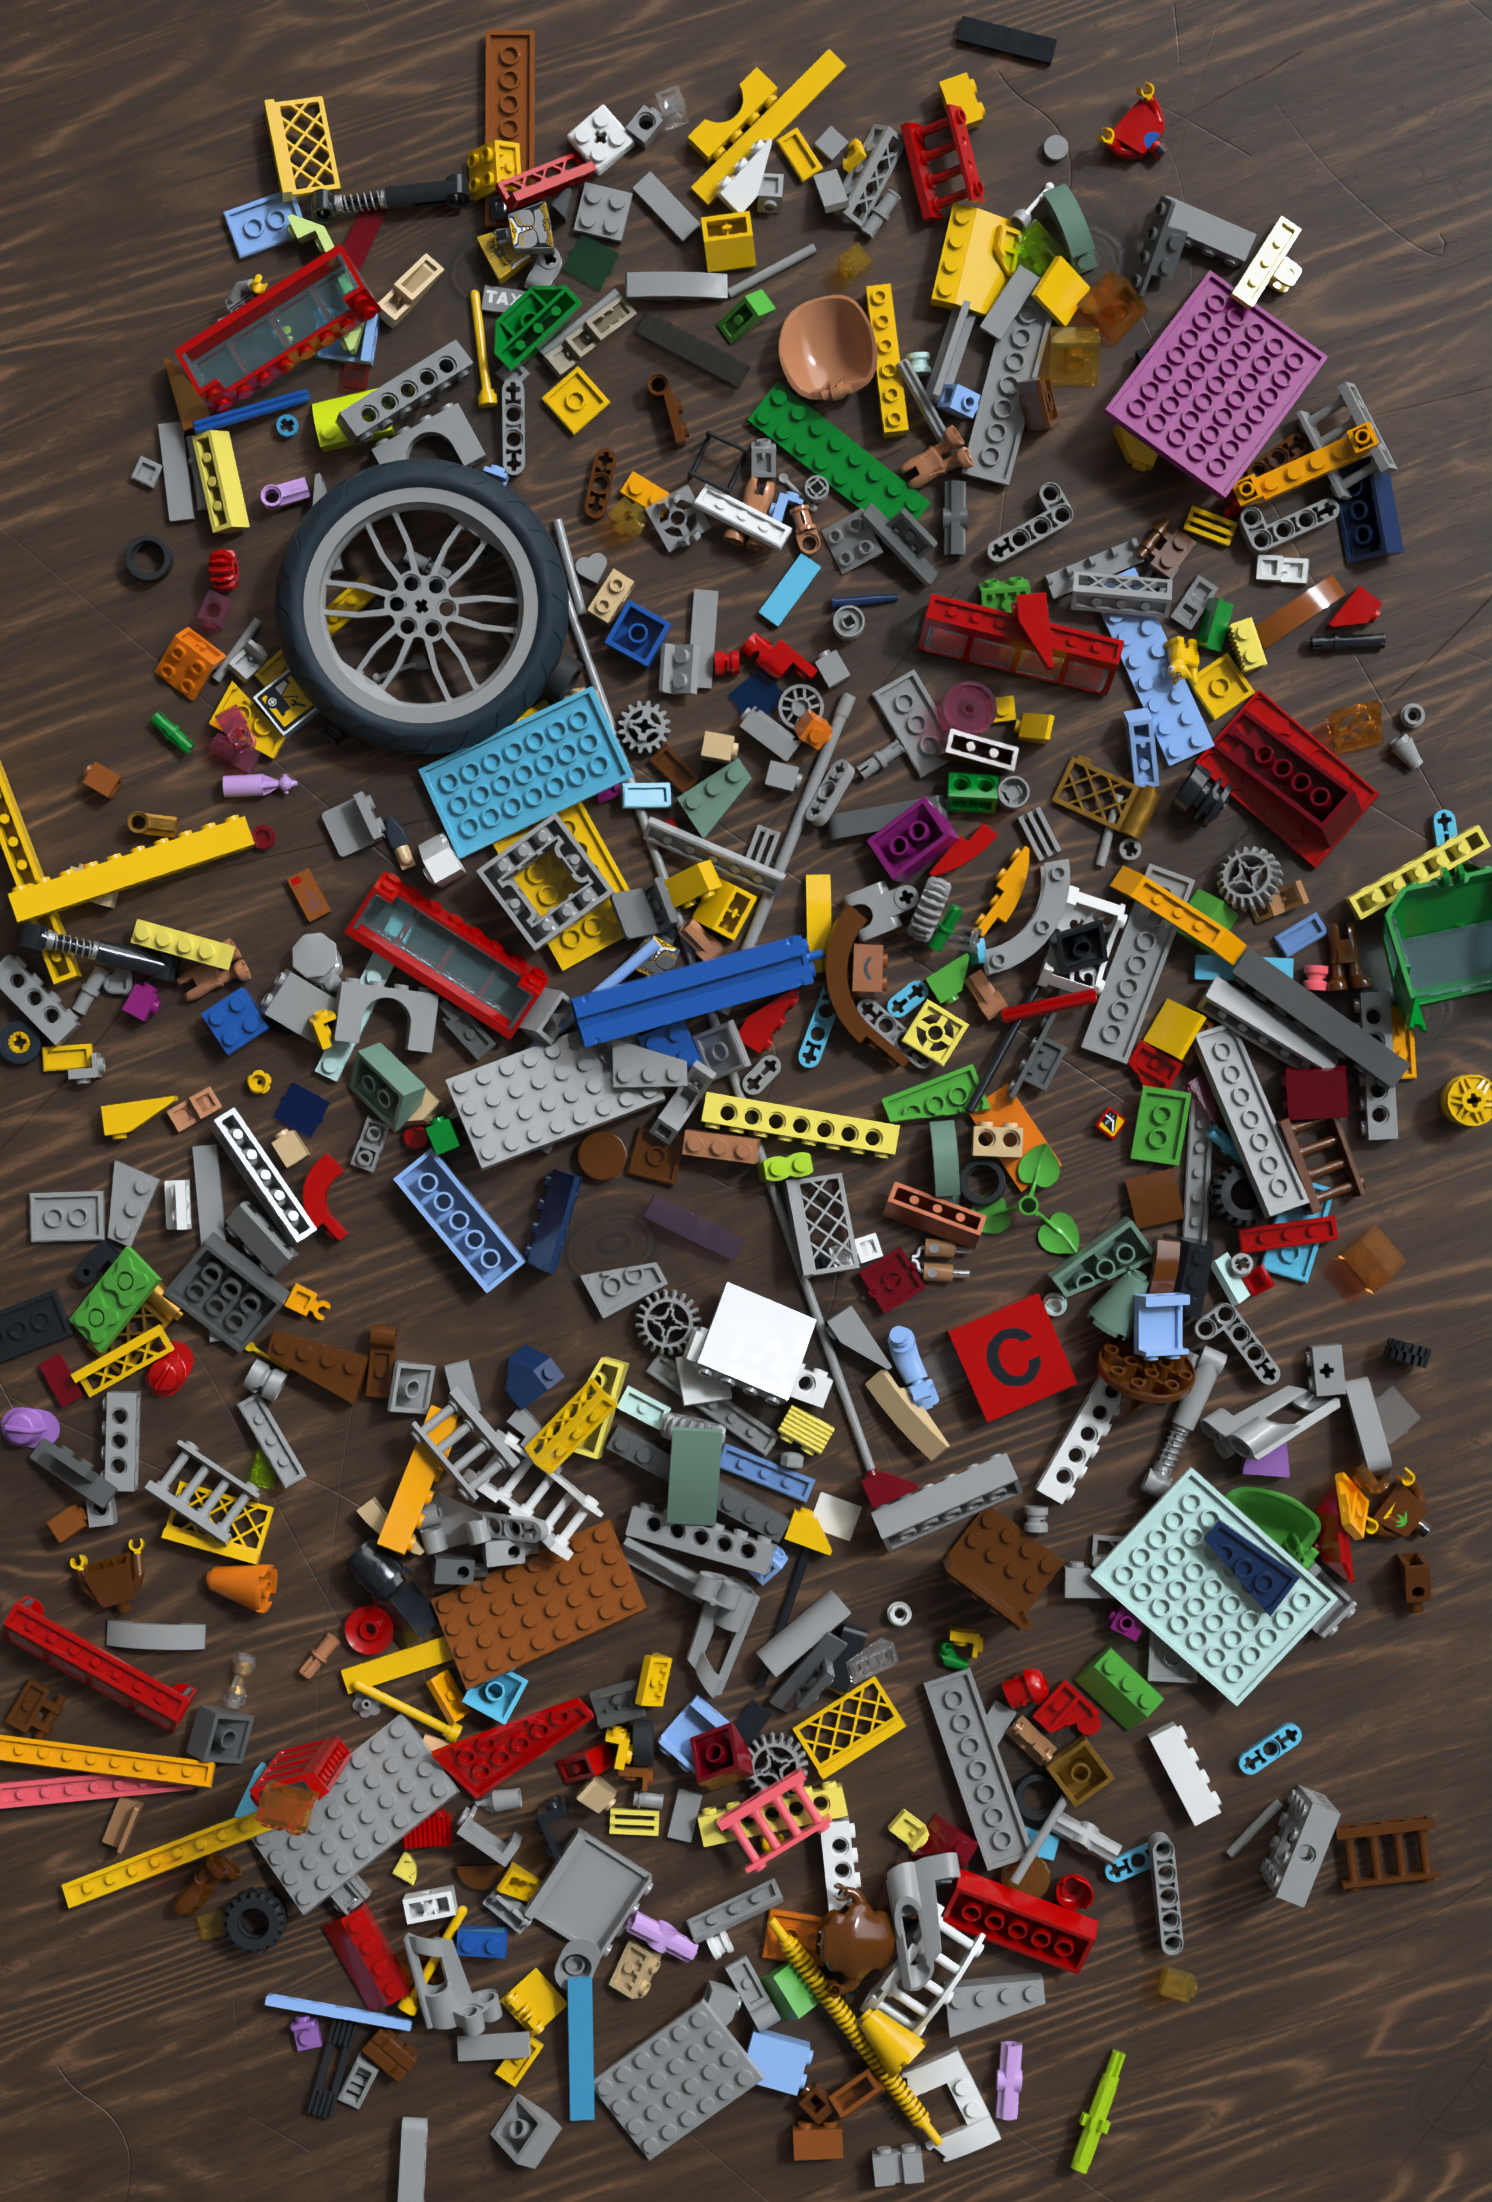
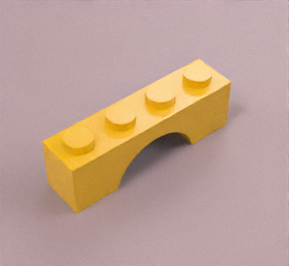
(711, 137)

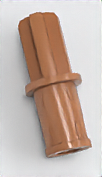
(319, 1656)

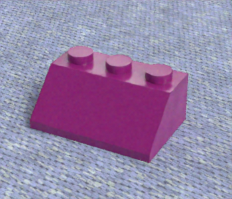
(912, 840)

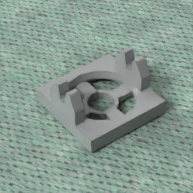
(673, 542)

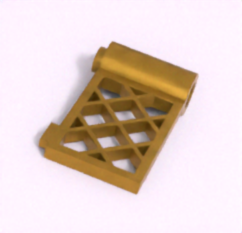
(1138, 807)
(161, 1308)

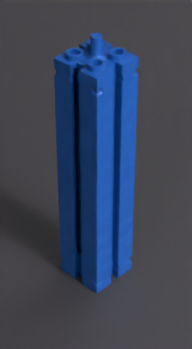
(694, 989)

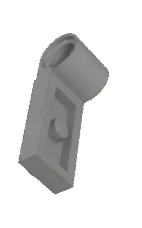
(752, 1993)

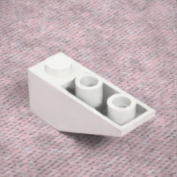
(744, 184)

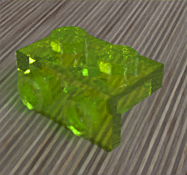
(1038, 246)

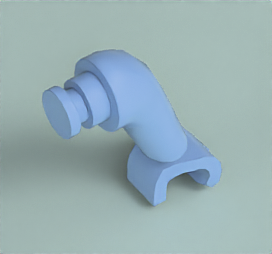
(909, 1365)

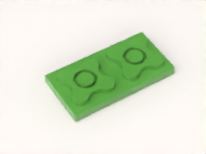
(115, 1299)

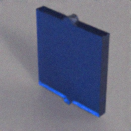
(757, 691)
(302, 1109)

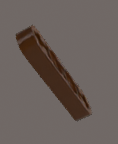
(1265, 460)

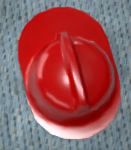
(170, 1371)

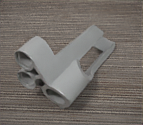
(1254, 1435)
(730, 1606)
(912, 1893)
(452, 2001)

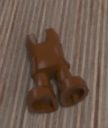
(1345, 953)
(204, 1884)

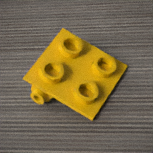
(534, 2002)

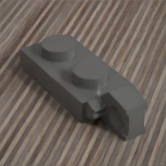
(467, 1030)

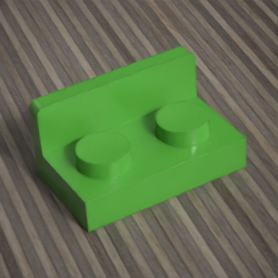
(1001, 594)

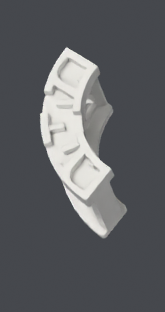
(1076, 912)

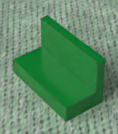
(1214, 624)

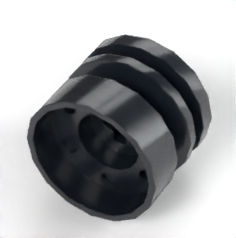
(1201, 796)

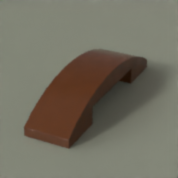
(1165, 1266)

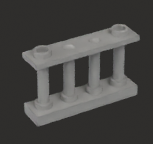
(1349, 398)
(473, 1421)
(201, 1516)

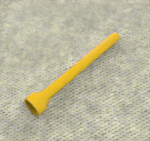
(487, 396)
(449, 1731)
(410, 2003)

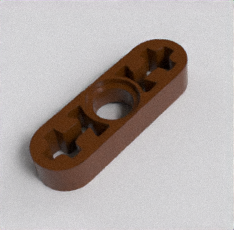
(603, 503)

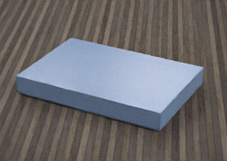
(261, 224)

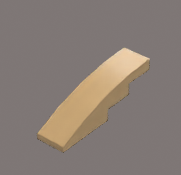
(904, 1412)

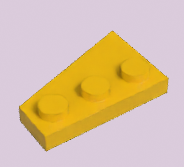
(268, 737)

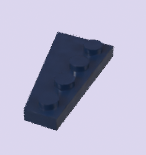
(1255, 1568)

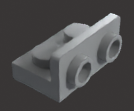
(679, 669)

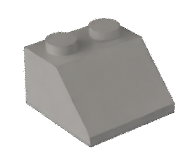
(525, 2132)

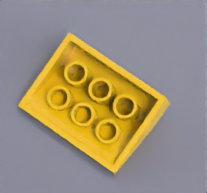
(968, 262)

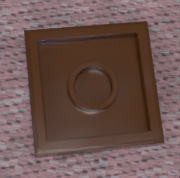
(655, 1158)

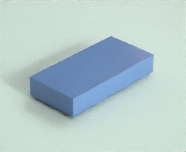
(1300, 935)

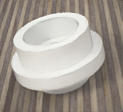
(902, 1620)

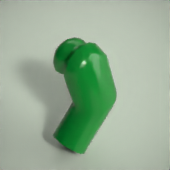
(949, 1656)

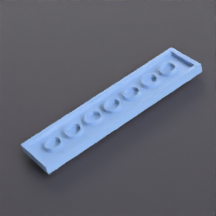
(1172, 707)

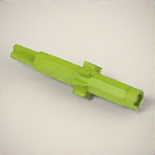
(1095, 2120)

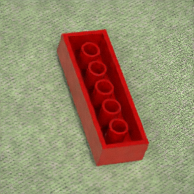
(1019, 1921)

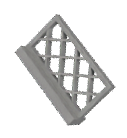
(950, 351)
(799, 1227)

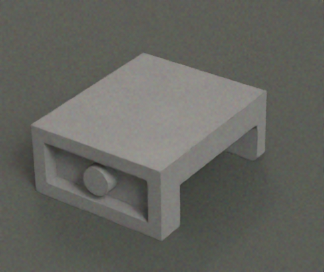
(294, 1002)
(1340, 1609)
(485, 1840)

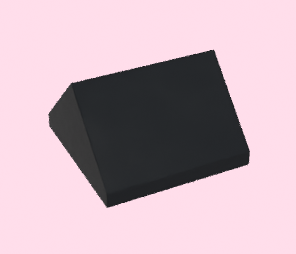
(1080, 947)
(410, 1614)

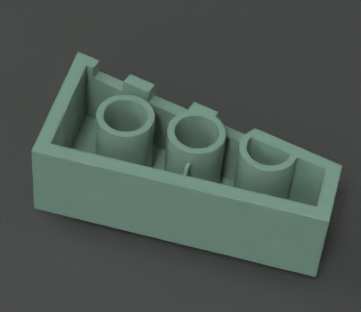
(1102, 1259)

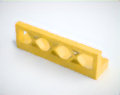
(114, 1356)
(572, 1430)

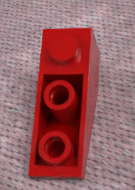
(761, 1024)

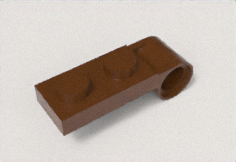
(673, 407)
(382, 1360)

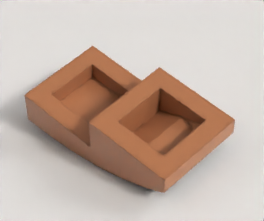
(193, 1109)

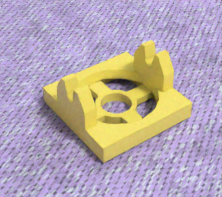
(958, 1025)

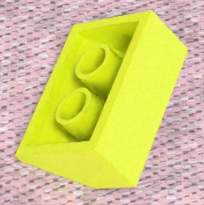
(329, 433)

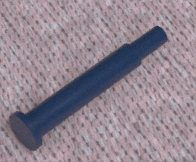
(862, 600)

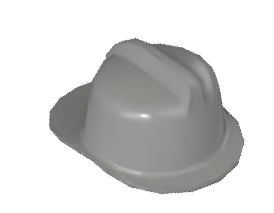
(577, 1959)

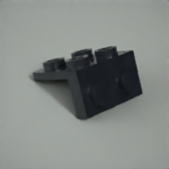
(552, 1809)

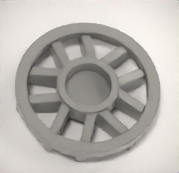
(800, 704)

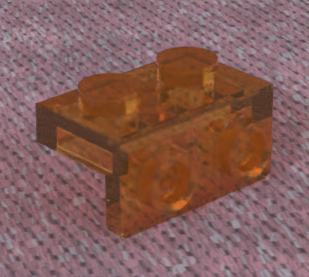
(1366, 1481)

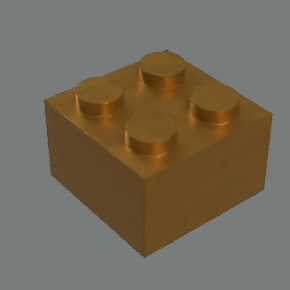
(1079, 1770)

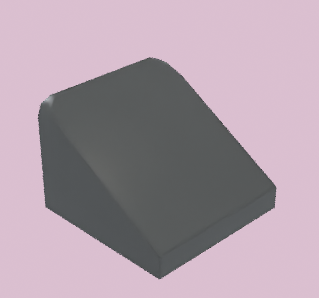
(562, 204)

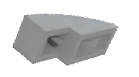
(529, 1427)

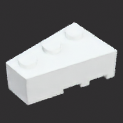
(440, 861)

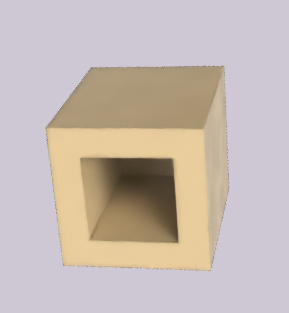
(290, 1147)

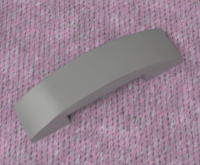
(156, 1636)

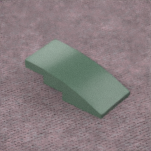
(694, 1476)

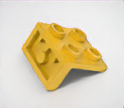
(490, 165)

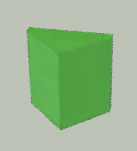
(1214, 909)
(788, 1992)

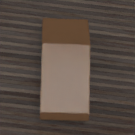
(1289, 897)

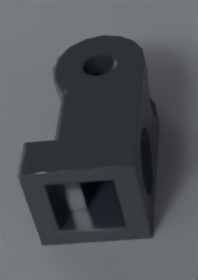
(96, 1260)

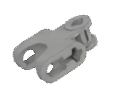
(884, 906)

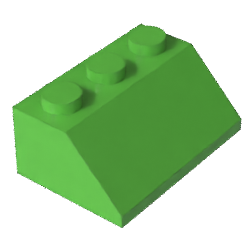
(1119, 1688)

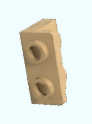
(635, 1970)

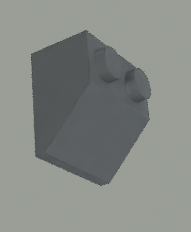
(220, 1734)

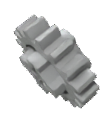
(656, 729)

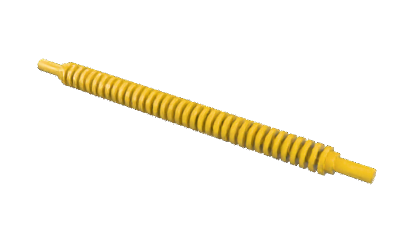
(847, 2021)

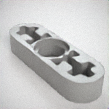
(839, 772)

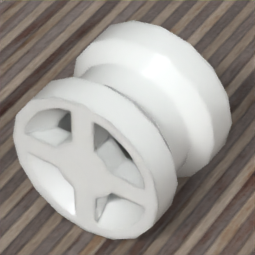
(720, 1944)

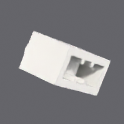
(430, 1904)

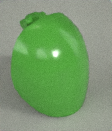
(1282, 1519)

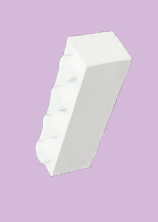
(1184, 1773)

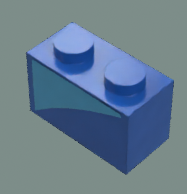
(482, 1941)

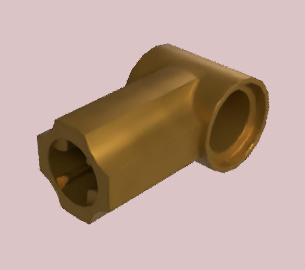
(155, 825)

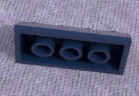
(1370, 517)

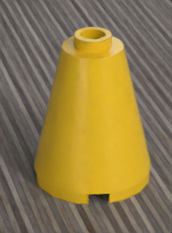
(890, 2041)

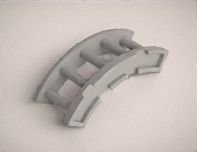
(1041, 925)

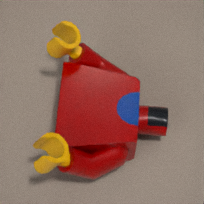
(1138, 129)

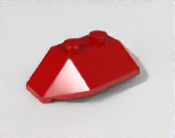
(1333, 1540)

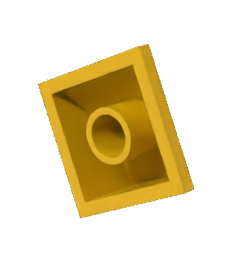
(1134, 450)

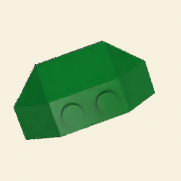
(533, 323)

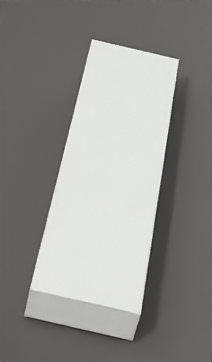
(742, 517)

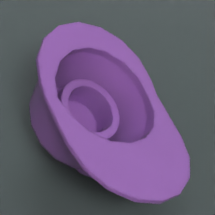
(29, 1426)

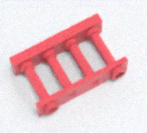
(773, 1795)

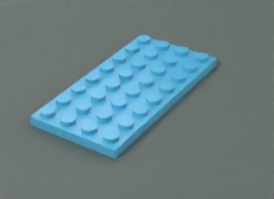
(526, 772)

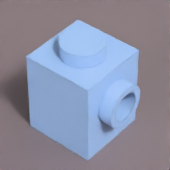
(958, 401)

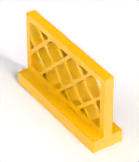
(280, 147)
(208, 1543)
(855, 1748)

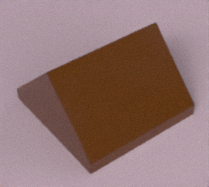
(1038, 403)

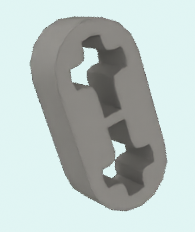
(760, 1066)

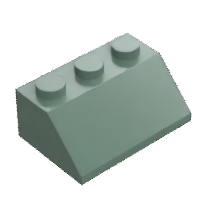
(386, 1085)

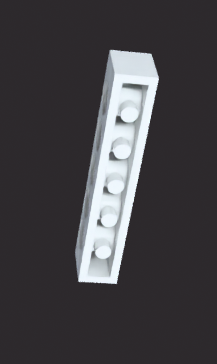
(814, 1393)
(1072, 1439)
(839, 1829)

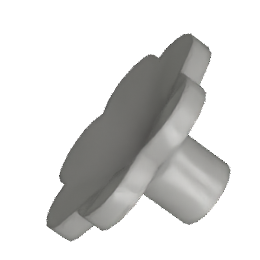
(366, 1710)

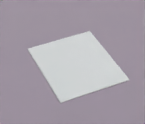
(837, 1515)

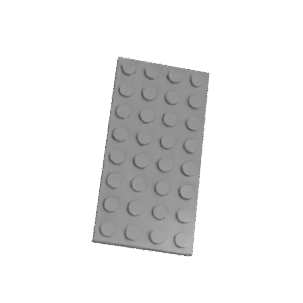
(542, 1097)
(371, 1807)

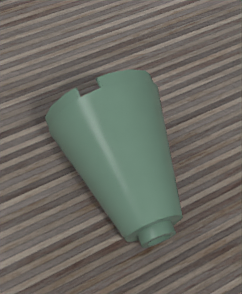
(1116, 1307)

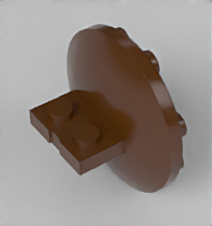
(1142, 1379)

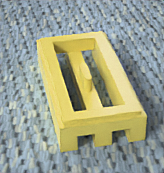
(634, 1831)

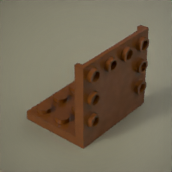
(1001, 1566)

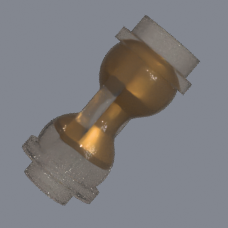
(242, 1669)

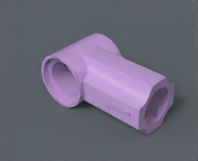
(288, 492)

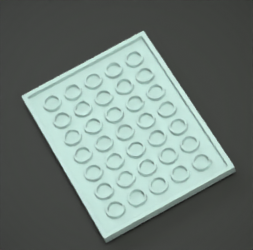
(1194, 1599)

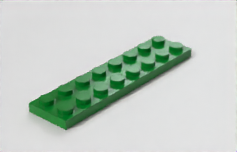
(833, 455)

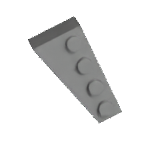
(992, 1999)

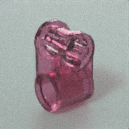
(235, 727)

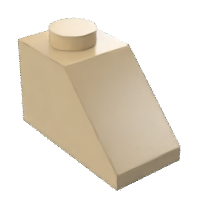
(597, 1794)

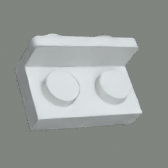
(177, 1204)

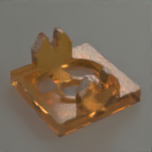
(1374, 737)

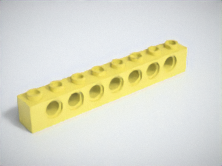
(886, 1132)

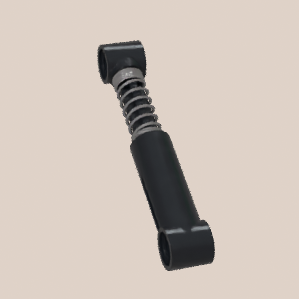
(452, 192)
(102, 952)

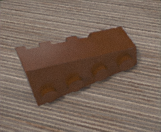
(325, 1364)

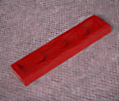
(1287, 1234)

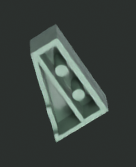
(714, 796)

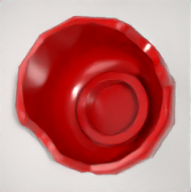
(1074, 1892)

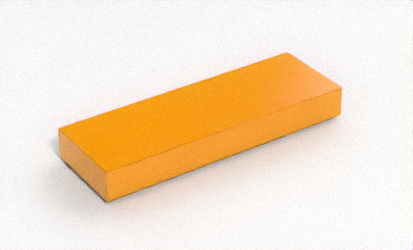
(1403, 1043)

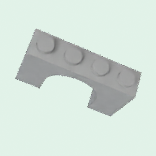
(447, 424)
(419, 1008)

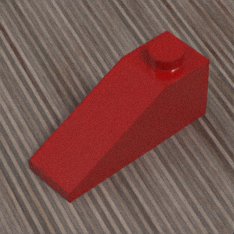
(1033, 620)

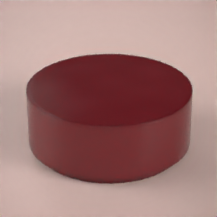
(263, 837)

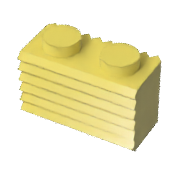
(1246, 645)
(805, 1429)

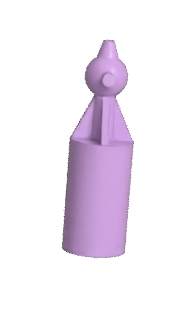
(255, 785)

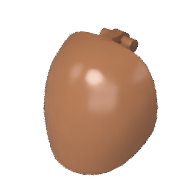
(828, 348)

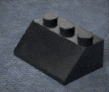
(1193, 1271)

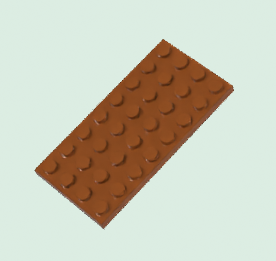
(538, 1606)

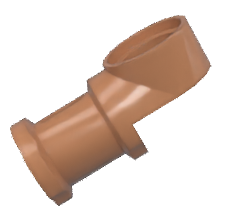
(804, 530)

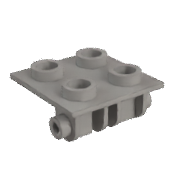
(852, 542)

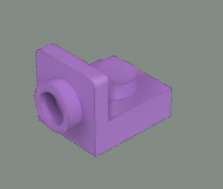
(306, 2032)

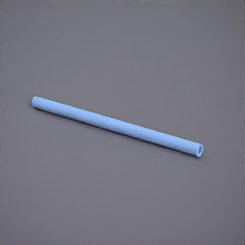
(615, 978)

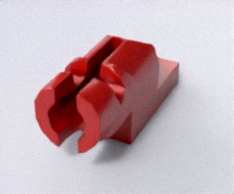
(777, 659)

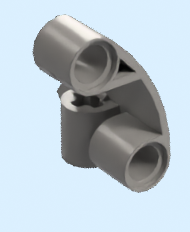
(451, 1524)

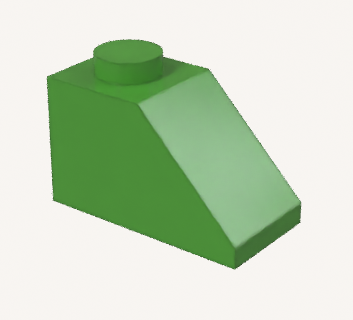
(746, 315)
(948, 980)

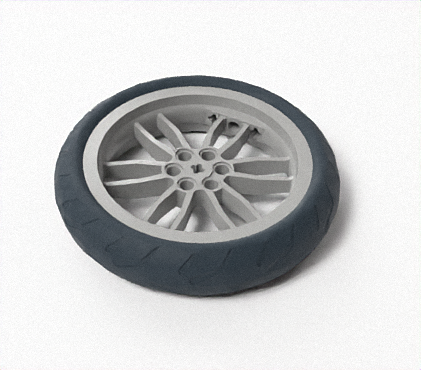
(487, 512)

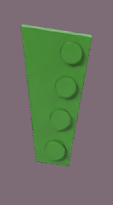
(936, 1098)

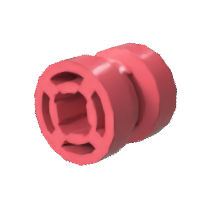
(1315, 977)

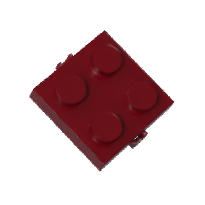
(892, 1280)

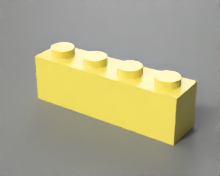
(220, 481)
(183, 944)

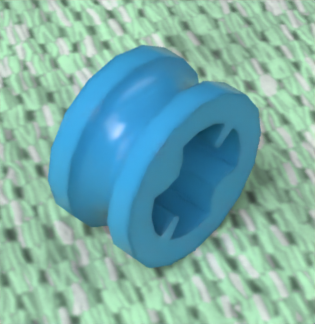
(286, 433)

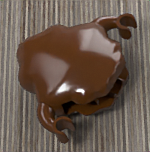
(854, 1940)

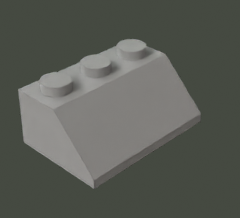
(260, 1238)

